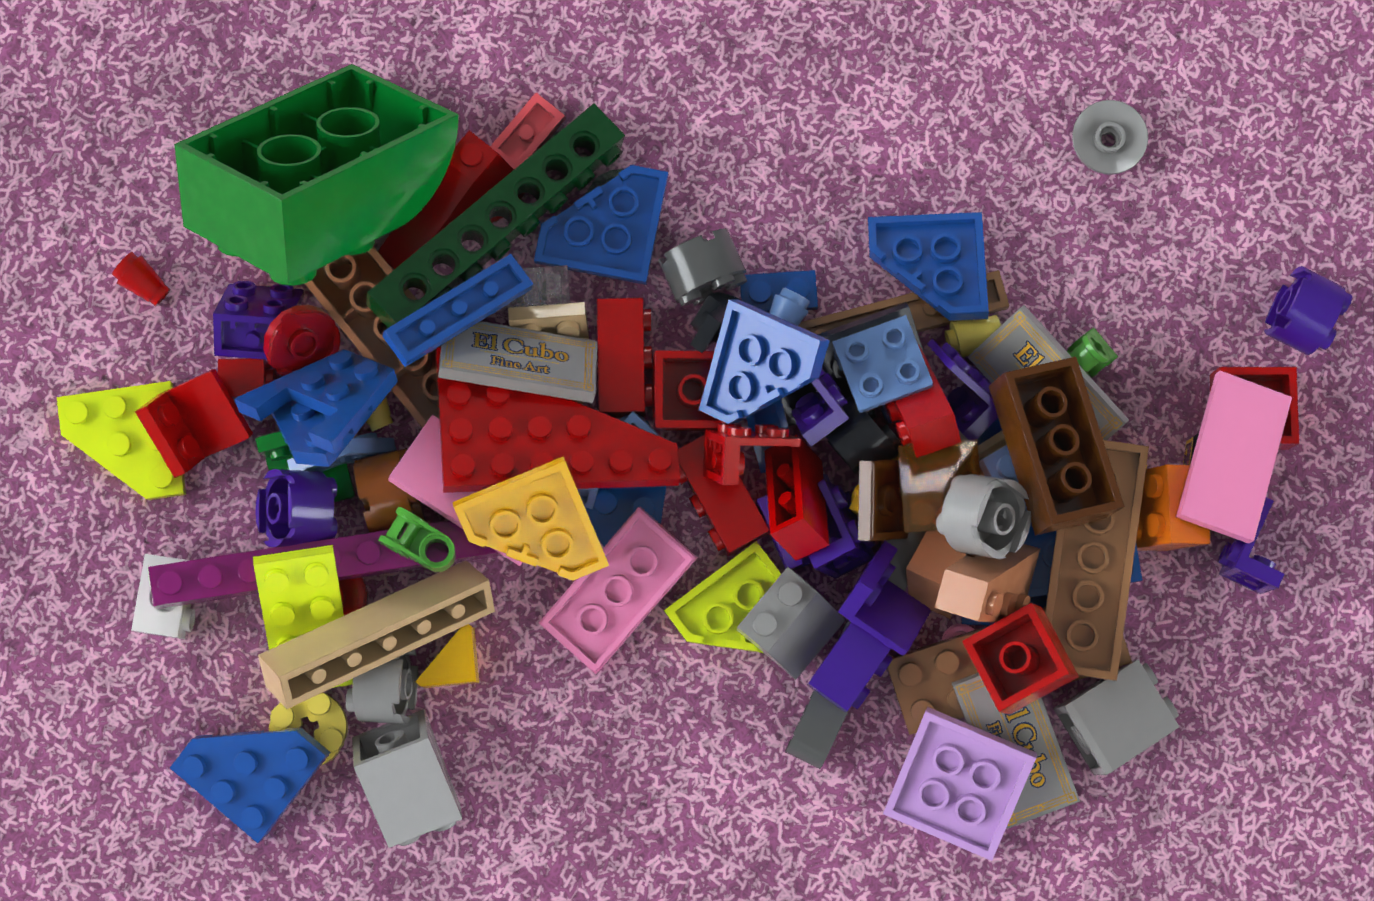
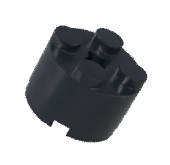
(862, 438)

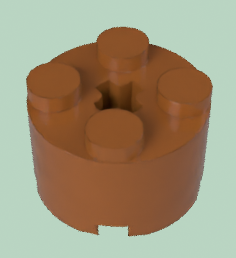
(380, 495)

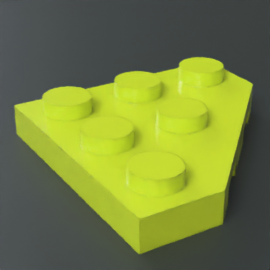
(112, 434)
(723, 600)

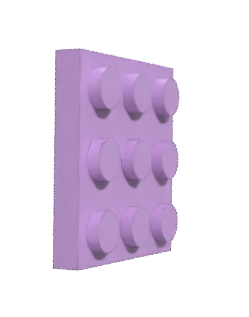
(960, 783)

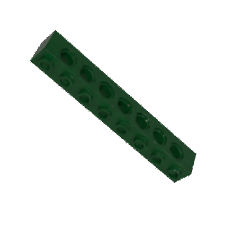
(589, 130)

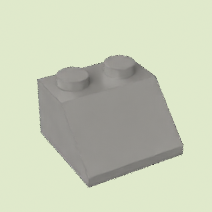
(791, 623)

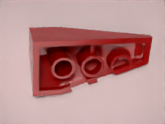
(470, 175)

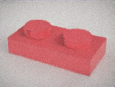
(528, 131)

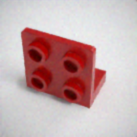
(193, 421)
(722, 448)

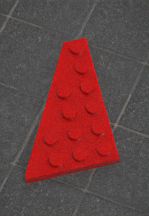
(506, 432)

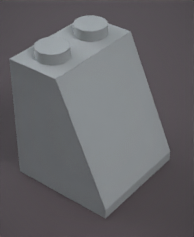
(1118, 718)
(406, 780)

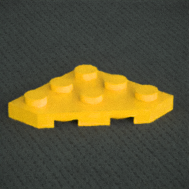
(535, 521)

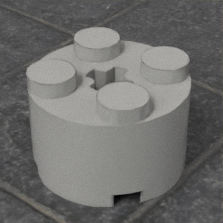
(984, 516)
(385, 692)

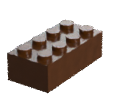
(1056, 445)

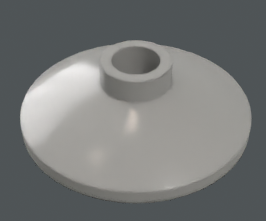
(1112, 119)

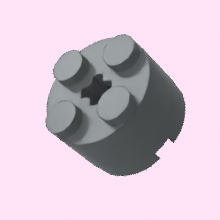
(702, 267)

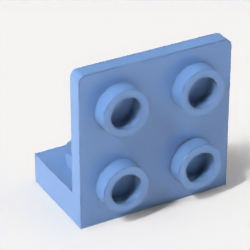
(882, 364)

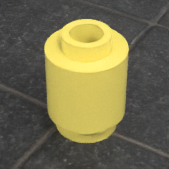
(970, 334)

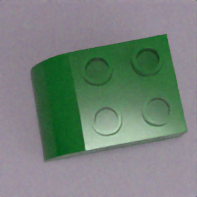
(315, 172)

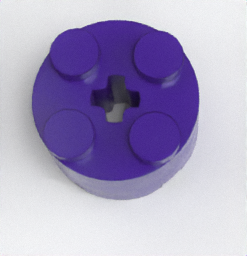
(1307, 311)
(296, 507)

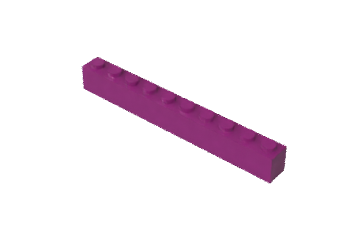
(354, 557)

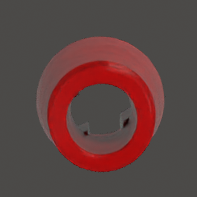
(140, 278)

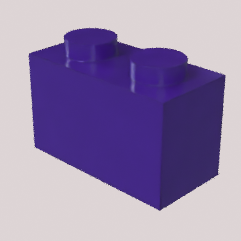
(849, 668)

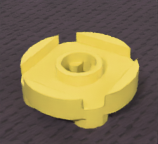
(319, 709)

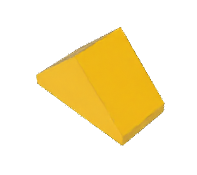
(455, 662)

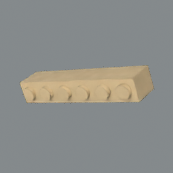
(376, 634)

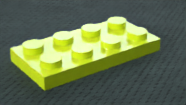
(298, 593)

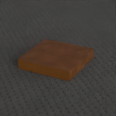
(880, 501)

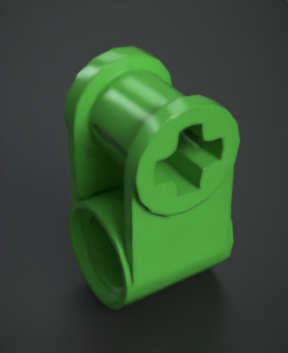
(1092, 352)
(416, 540)

